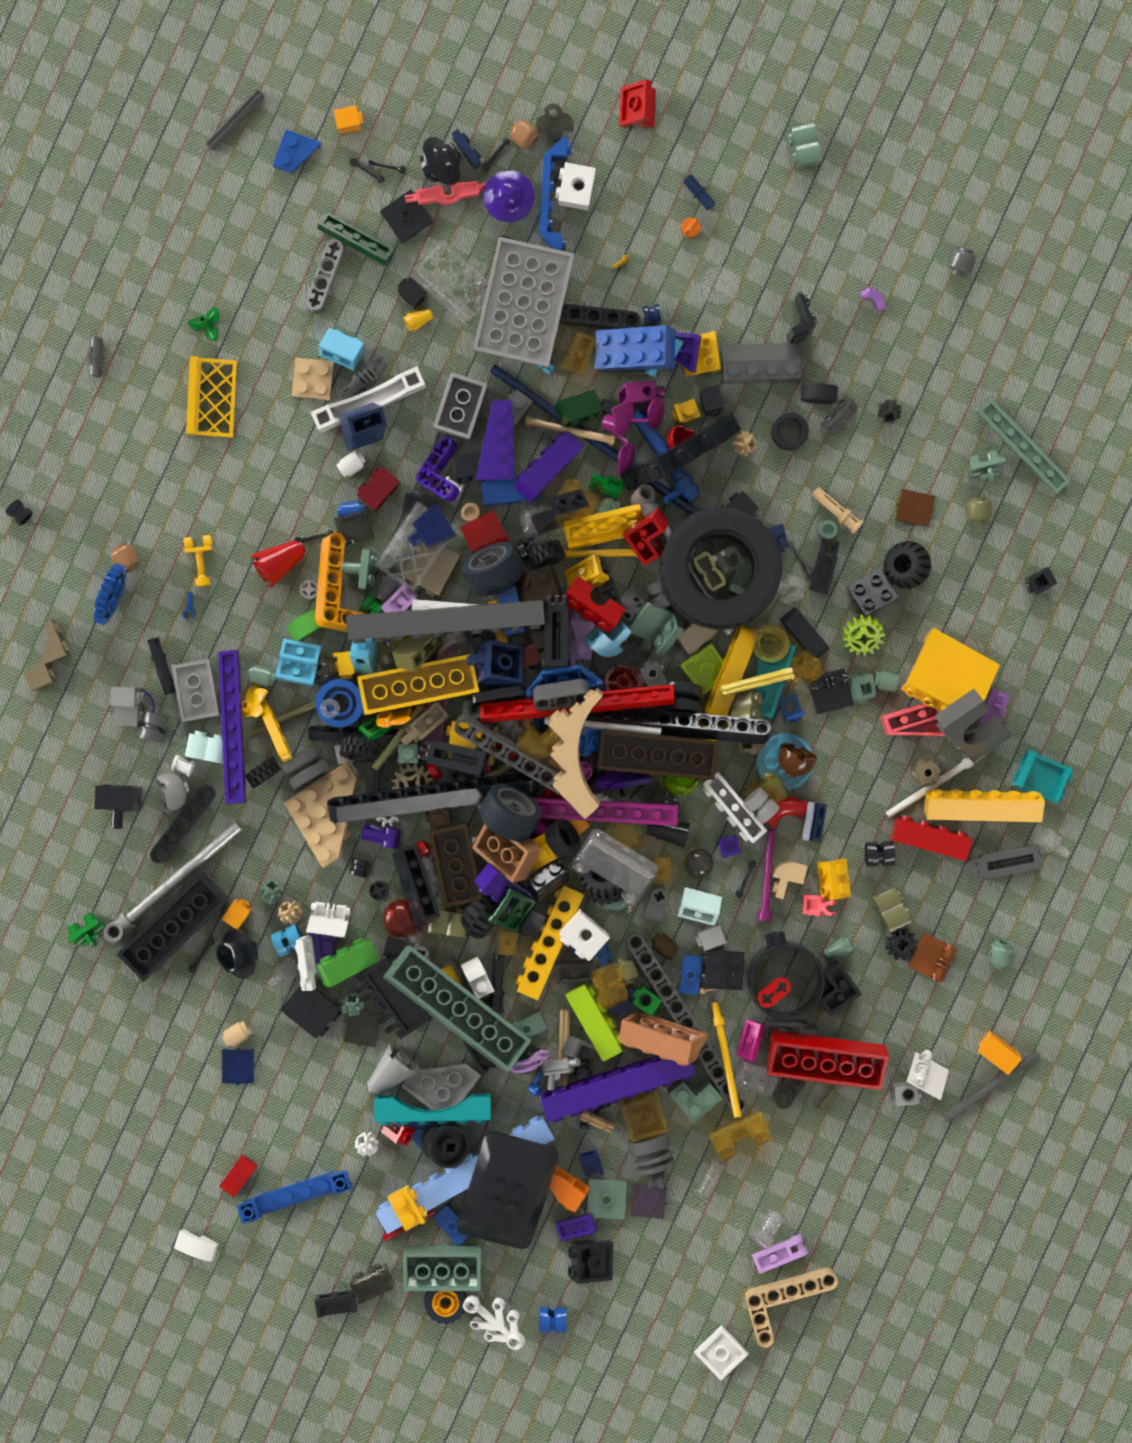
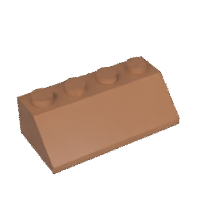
(662, 1038)

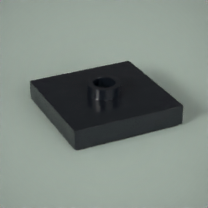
(405, 218)

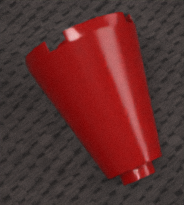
(277, 561)

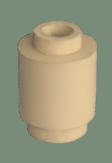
(237, 1034)

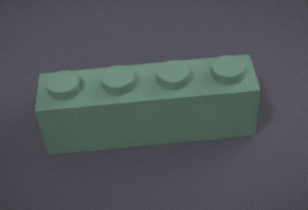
(442, 1268)

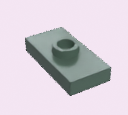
(531, 1025)

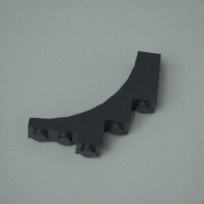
(682, 453)

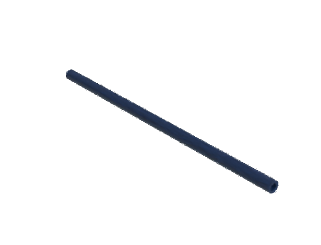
(602, 446)

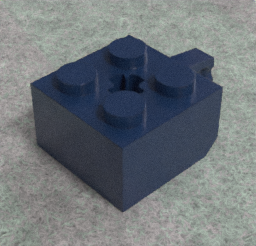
(498, 664)

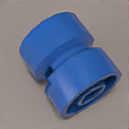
(552, 1319)

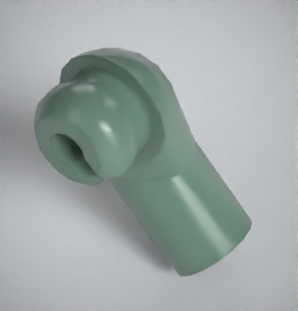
(618, 906)

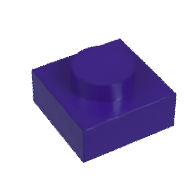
(729, 846)

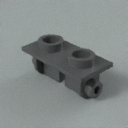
(845, 408)

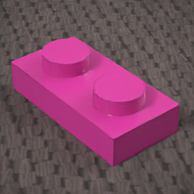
(750, 1040)

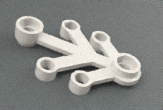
(511, 1336)

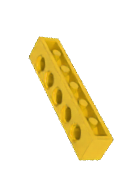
(534, 988)

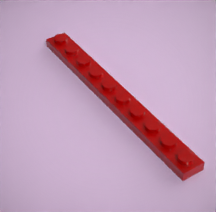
(609, 701)

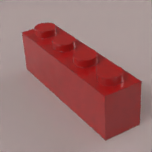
(930, 838)

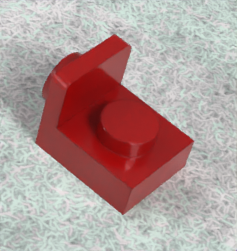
(399, 1135)

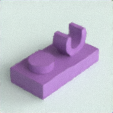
(996, 703)

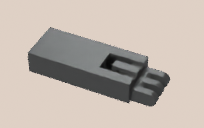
(1011, 862)

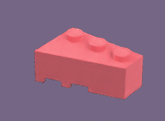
(912, 721)

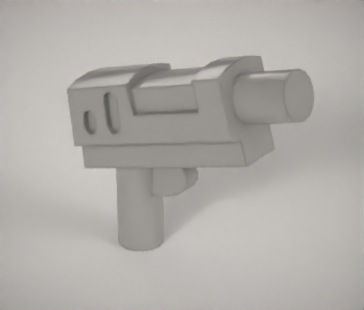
(556, 1067)

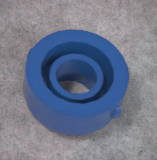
(345, 687)

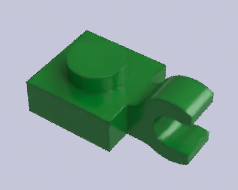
(608, 486)

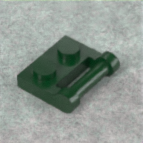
(516, 912)

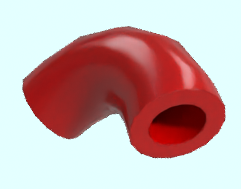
(789, 806)

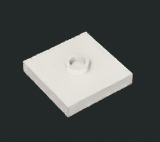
(721, 1352)

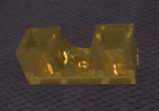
(752, 1127)

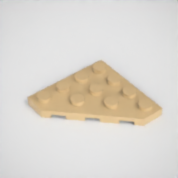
(311, 813)

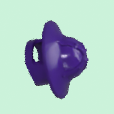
(509, 196)

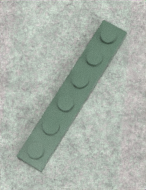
(1023, 446)

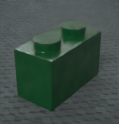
(578, 408)

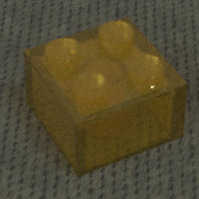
(644, 1116)

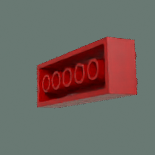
(827, 1060)

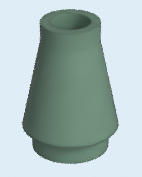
(839, 948)

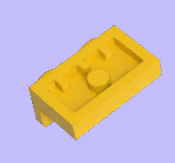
(588, 570)
(407, 1208)

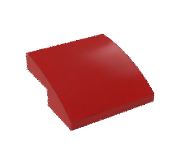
(483, 531)

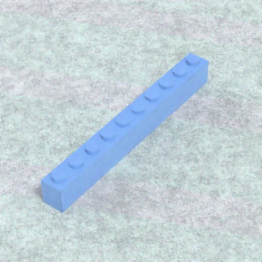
(457, 1179)

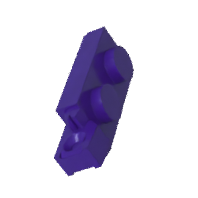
(620, 779)

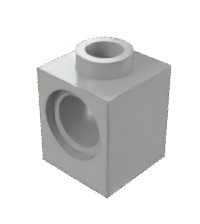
(710, 937)
(898, 1090)

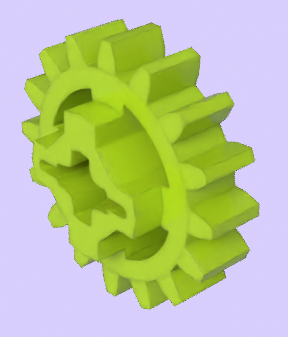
(855, 630)

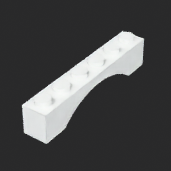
(384, 394)

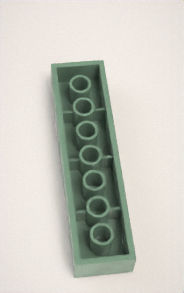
(457, 1008)

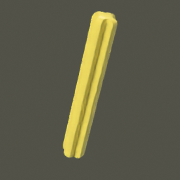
(757, 681)

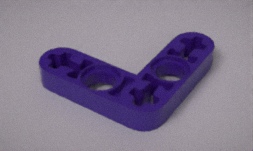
(433, 471)

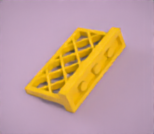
(194, 397)
(600, 527)

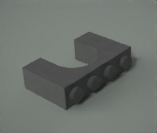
(976, 742)

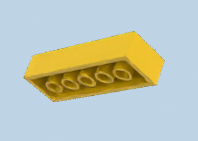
(428, 684)

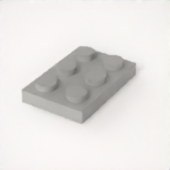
(195, 690)

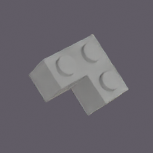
(127, 706)

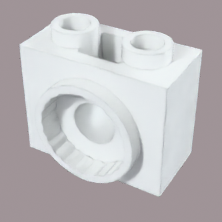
(571, 175)
(585, 946)

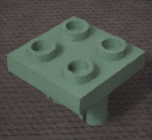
(364, 570)

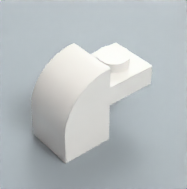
(477, 977)

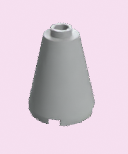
(392, 1070)

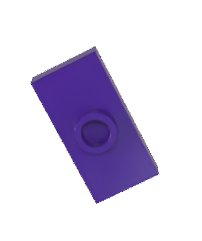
(576, 1226)

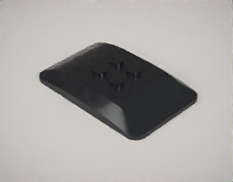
(507, 1190)

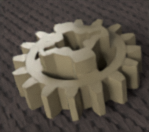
(404, 778)

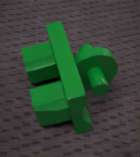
(88, 933)

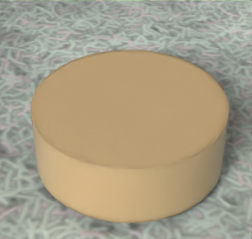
(470, 512)

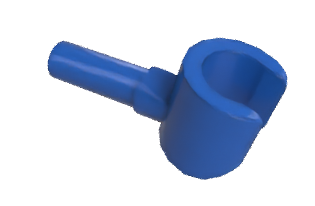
(189, 607)
(533, 1088)

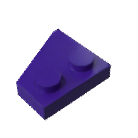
(689, 350)

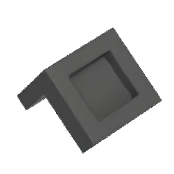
(574, 1047)

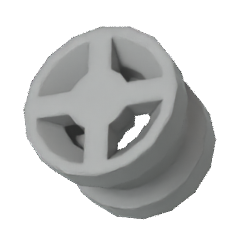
(306, 589)

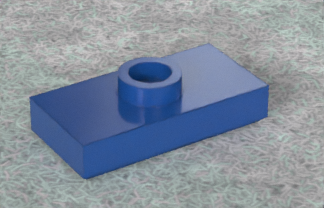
(690, 974)
(448, 1219)

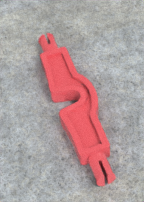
(436, 193)

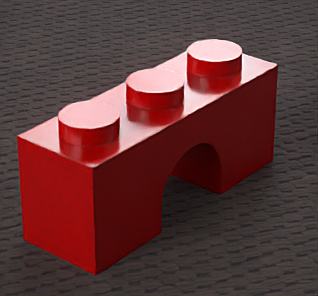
(603, 616)

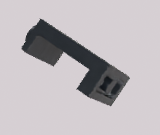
(564, 508)
(311, 1011)

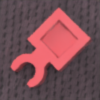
(816, 906)

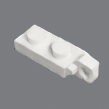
(307, 963)

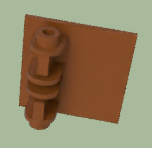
(932, 957)

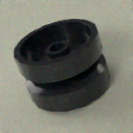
(686, 697)
(445, 1144)

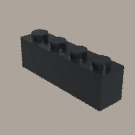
(416, 885)

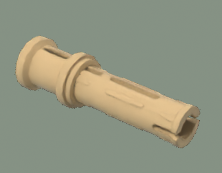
(844, 516)

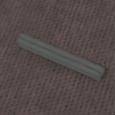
(235, 119)

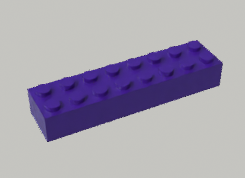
(611, 1086)

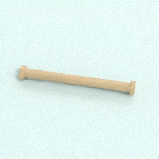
(573, 431)

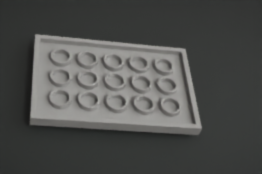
(523, 302)

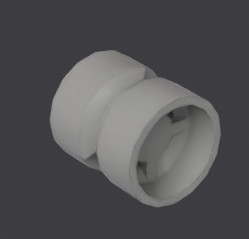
(761, 805)

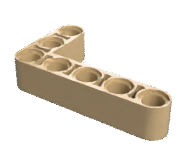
(783, 1296)

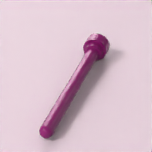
(764, 912)

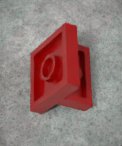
(638, 105)

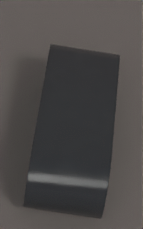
(804, 633)

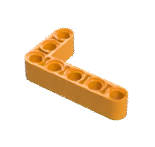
(333, 589)

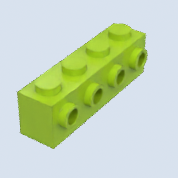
(595, 1020)

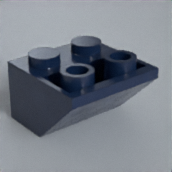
(363, 425)

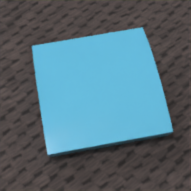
(298, 662)

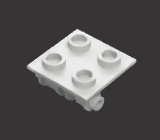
(327, 920)
(927, 1074)

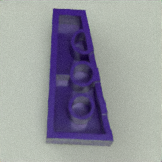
(497, 453)

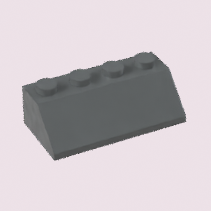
(760, 363)

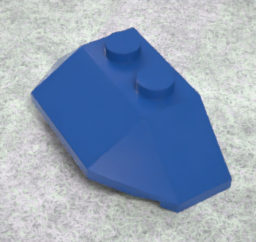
(566, 674)

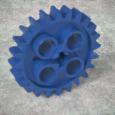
(110, 593)

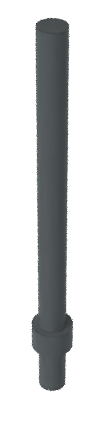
(960, 1107)

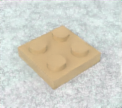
(313, 379)

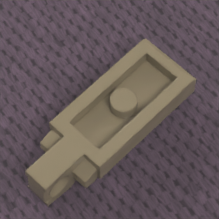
(424, 723)

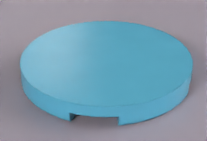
(768, 759)

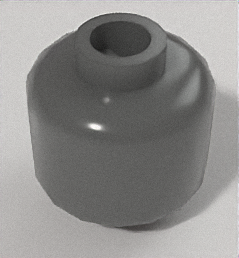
(962, 261)

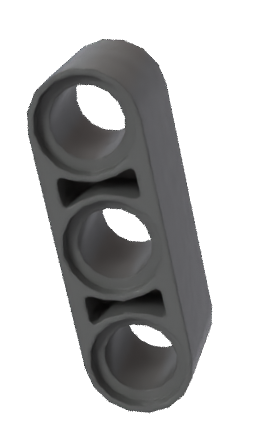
(560, 694)

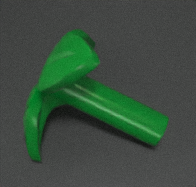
(202, 322)

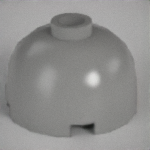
(171, 791)

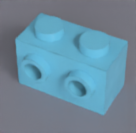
(341, 348)

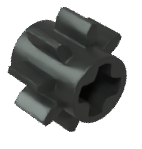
(889, 411)

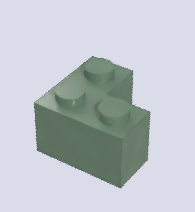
(695, 1103)

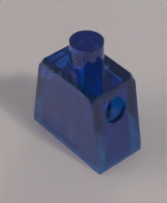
(431, 528)

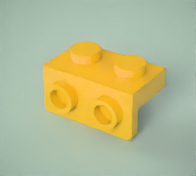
(834, 879)

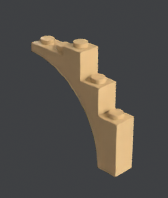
(568, 727)

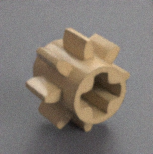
(744, 443)
(290, 913)

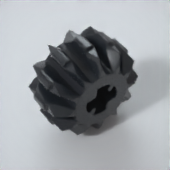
(906, 948)

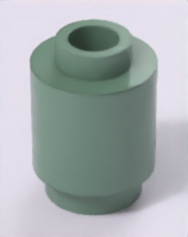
(262, 675)
(887, 681)

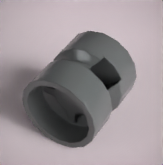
(655, 590)
(153, 726)

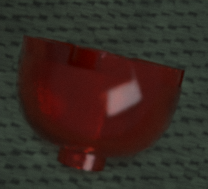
(622, 678)
(398, 919)

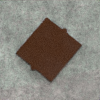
(915, 508)

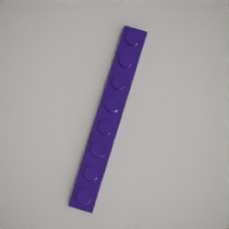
(232, 727)

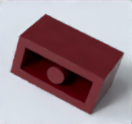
(378, 488)

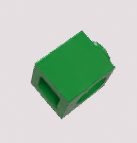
(649, 1008)

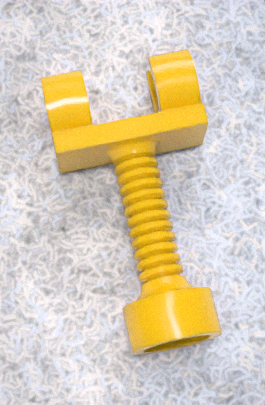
(201, 580)

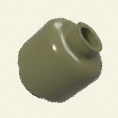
(978, 510)
(629, 971)

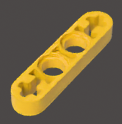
(275, 732)

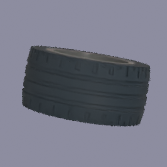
(492, 569)
(510, 812)

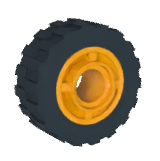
(445, 1313)

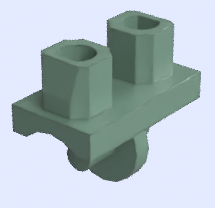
(986, 469)

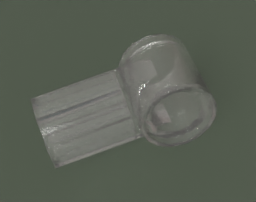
(765, 1232)

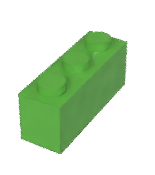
(347, 962)

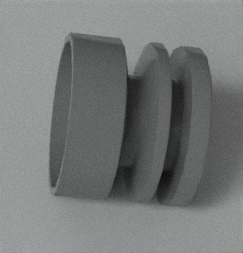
(652, 1154)

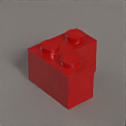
(643, 536)

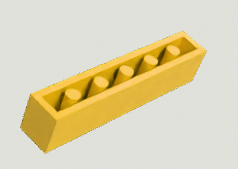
(984, 806)

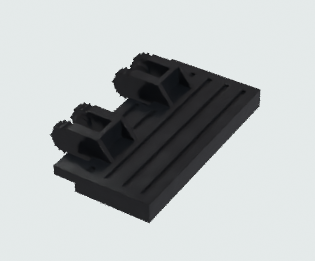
(405, 1011)

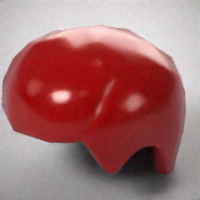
(678, 434)

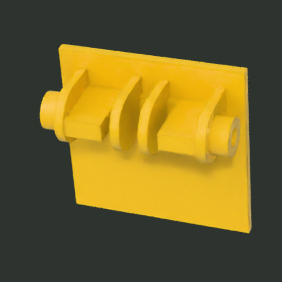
(708, 355)

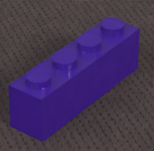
(551, 463)

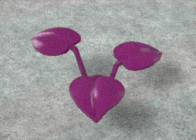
(619, 423)

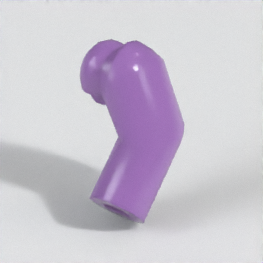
(874, 295)

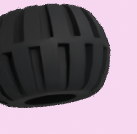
(900, 574)
(476, 916)

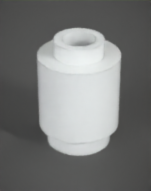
(351, 464)

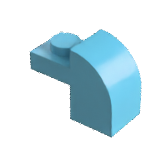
(608, 643)

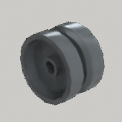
(304, 767)

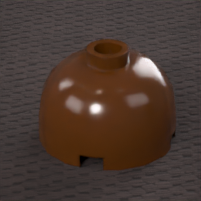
(796, 761)

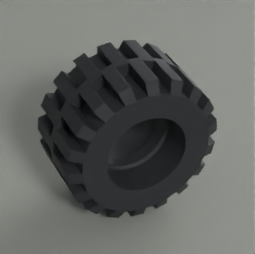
(599, 891)

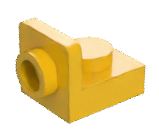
(685, 412)

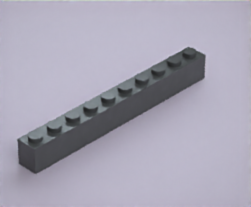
(447, 619)

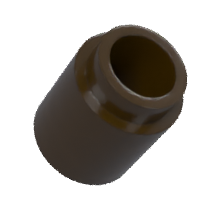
(664, 946)

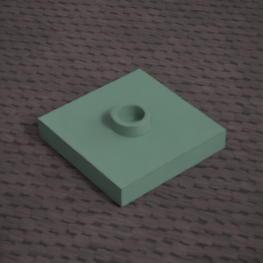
(607, 1198)

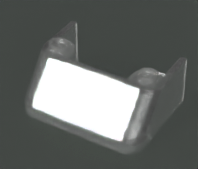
(615, 864)

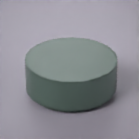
(827, 529)

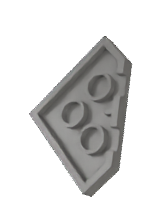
(442, 1085)

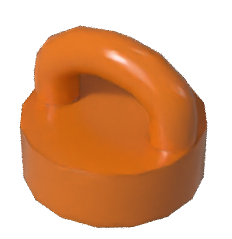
(691, 227)

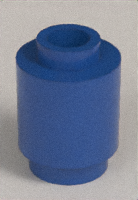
(350, 507)

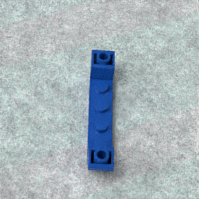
(557, 152)
(292, 1194)

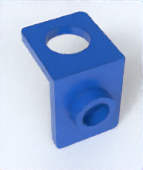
(794, 715)

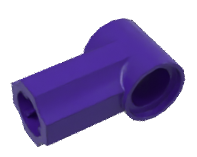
(385, 836)

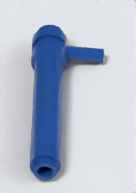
(682, 480)

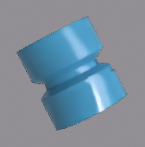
(292, 933)

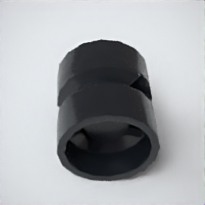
(880, 853)

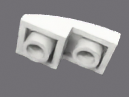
(195, 1246)

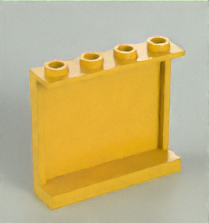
(948, 671)

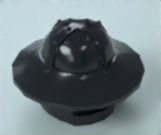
(441, 160)
(238, 954)

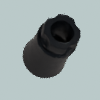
(672, 834)

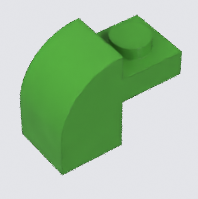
(304, 626)

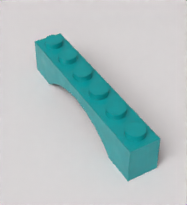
(392, 1109)

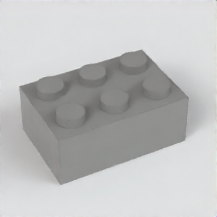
(460, 407)

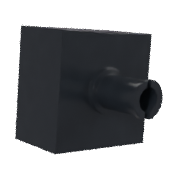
(118, 800)

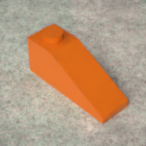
(568, 1189)

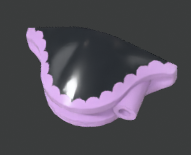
(530, 1060)

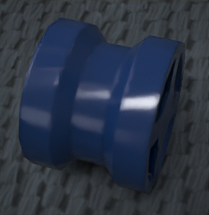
(652, 314)

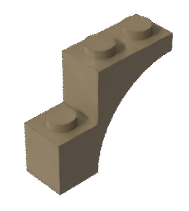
(55, 650)

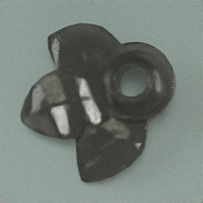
(554, 125)

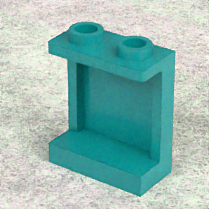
(1042, 776)

